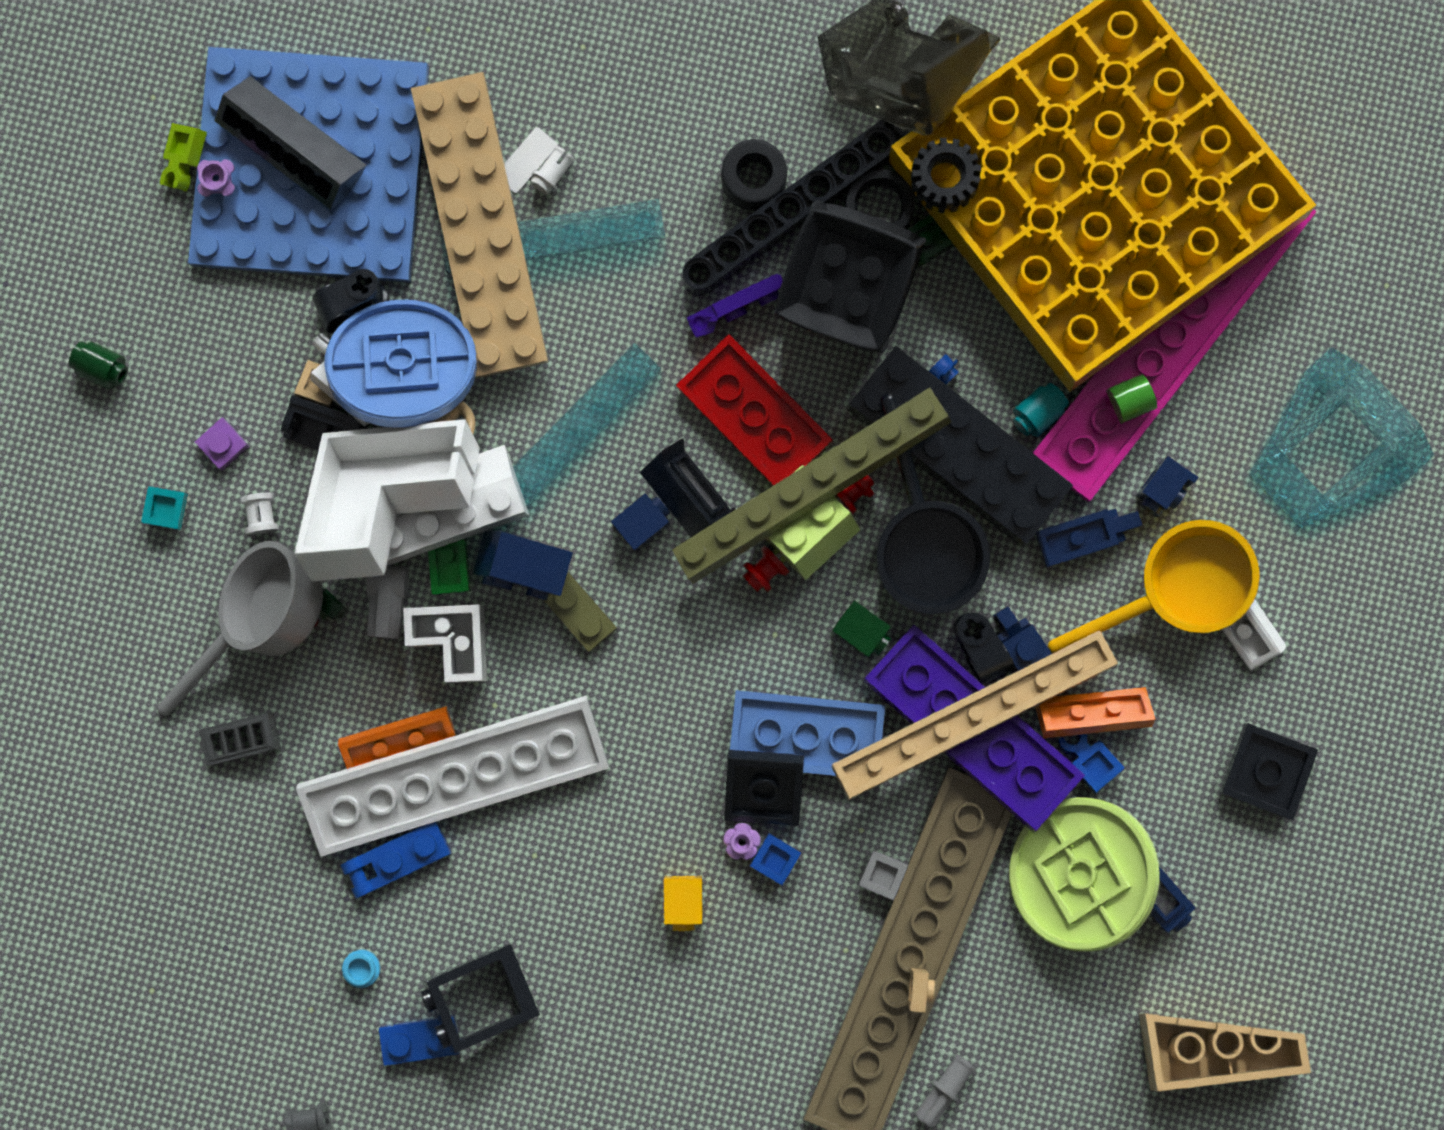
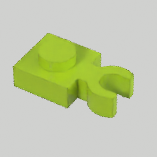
(182, 151)

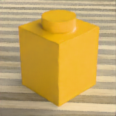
(683, 902)

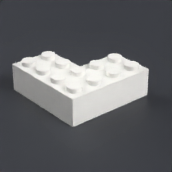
(369, 479)

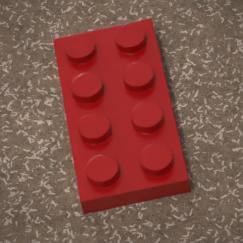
(753, 411)

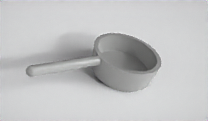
(263, 610)

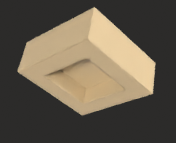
(308, 390)
(920, 990)

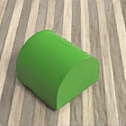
(1132, 398)

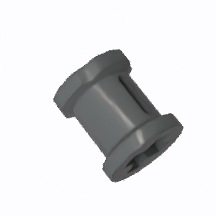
(309, 1119)

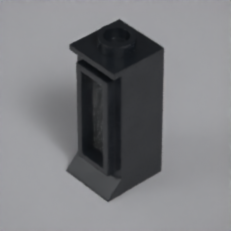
(684, 489)

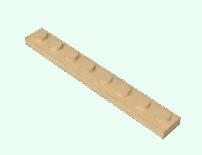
(974, 715)

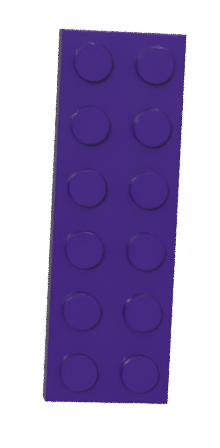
(1006, 760)

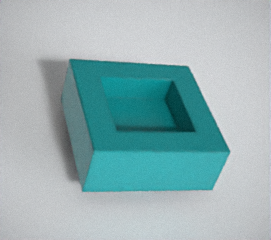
(164, 508)

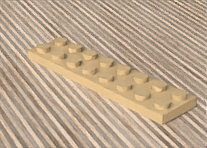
(479, 223)

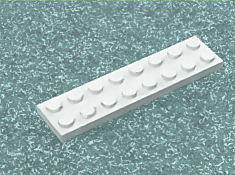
(452, 776)

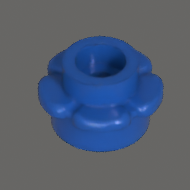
(945, 369)

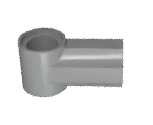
(386, 602)

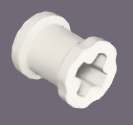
(263, 501)

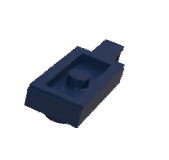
(1084, 535)
(1021, 639)

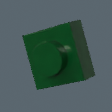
(331, 607)

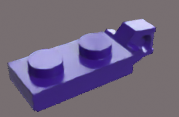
(734, 306)

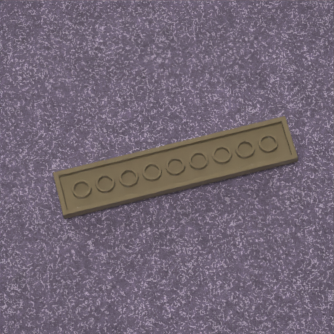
(919, 934)

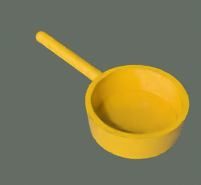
(1194, 578)

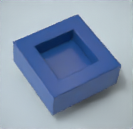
(775, 859)

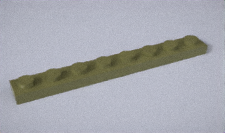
(811, 485)

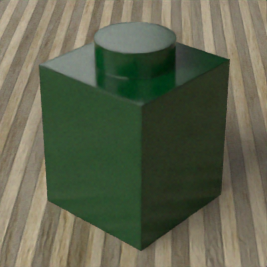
(862, 630)

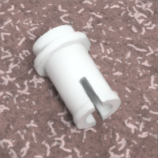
(551, 172)

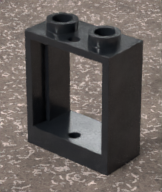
(515, 984)

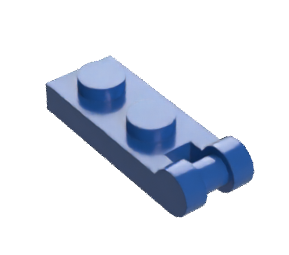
(397, 858)

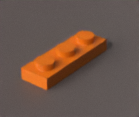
(1095, 712)
(396, 737)

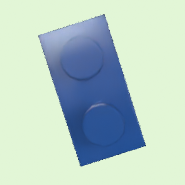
(412, 1041)

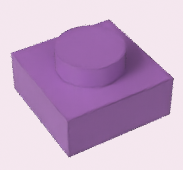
(222, 443)

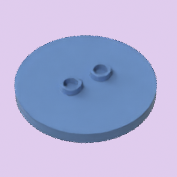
(400, 363)

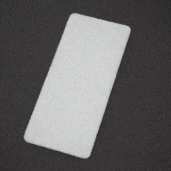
(528, 157)

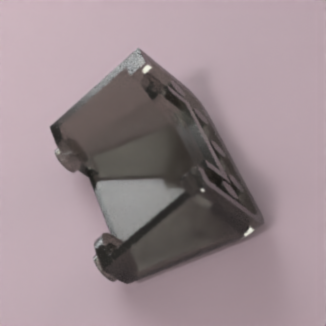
(895, 72)

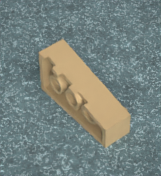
(1206, 1053)

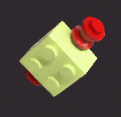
(809, 539)

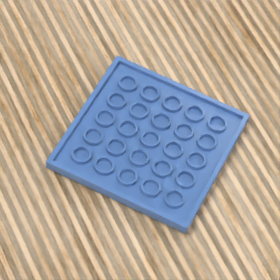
(275, 222)

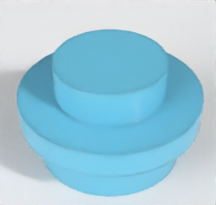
(361, 968)

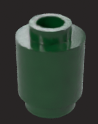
(98, 364)

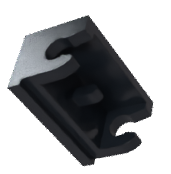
(307, 421)

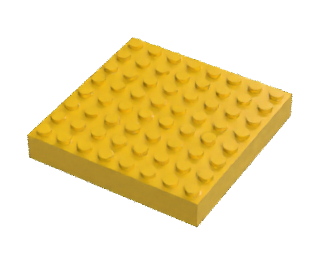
(1106, 185)

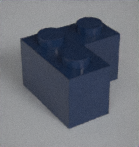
(515, 560)

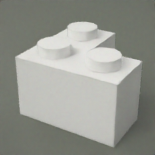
(459, 632)

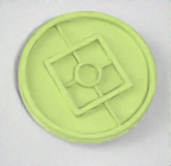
(1085, 875)

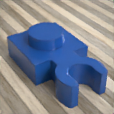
(1094, 761)

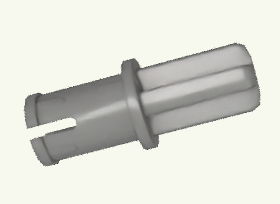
(944, 1091)

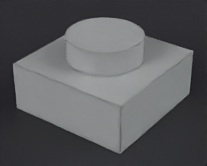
(883, 875)

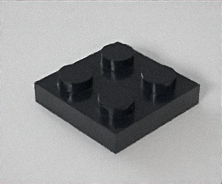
(1268, 771)
(763, 787)

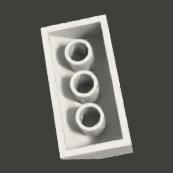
(493, 503)

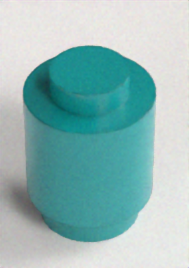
(1040, 410)

